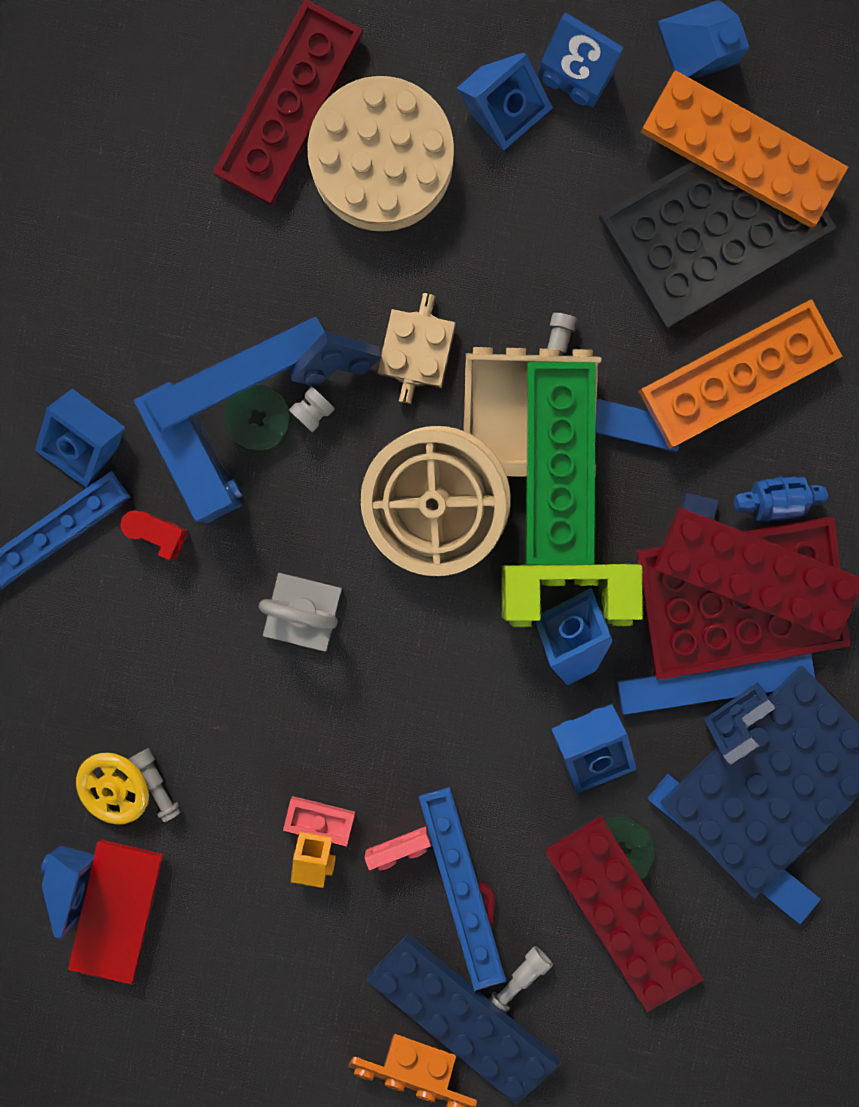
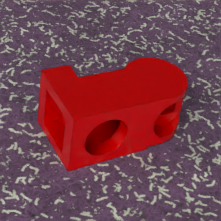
(155, 530)

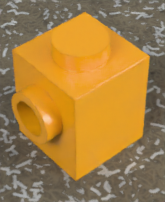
(312, 860)

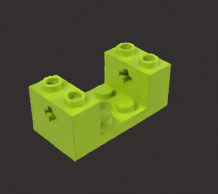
(617, 590)

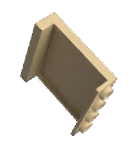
(498, 399)

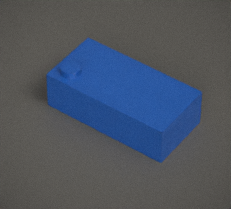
(194, 465)

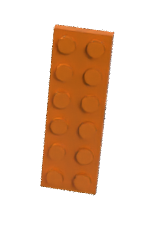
(744, 149)
(740, 373)

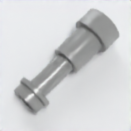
(562, 327)
(144, 762)
(534, 965)

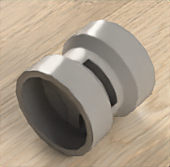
(312, 409)

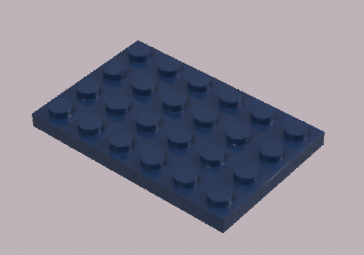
(781, 793)

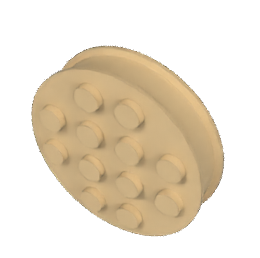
(381, 153)
(435, 500)

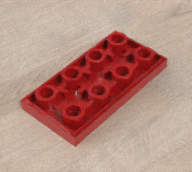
(115, 911)

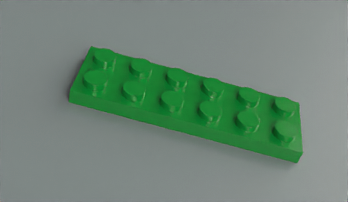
(560, 463)

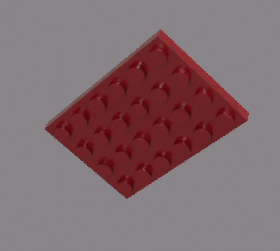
(705, 631)

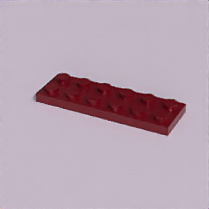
(287, 102)
(758, 573)
(624, 914)

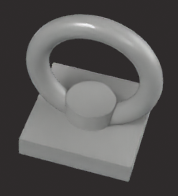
(301, 611)

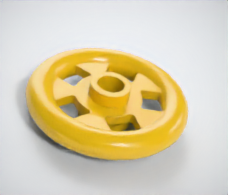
(112, 788)

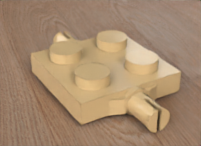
(416, 348)

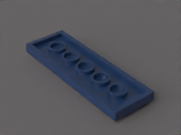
(463, 1019)

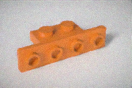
(417, 1068)

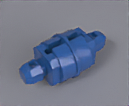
(780, 499)

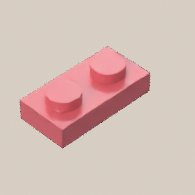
(319, 820)
(386, 854)

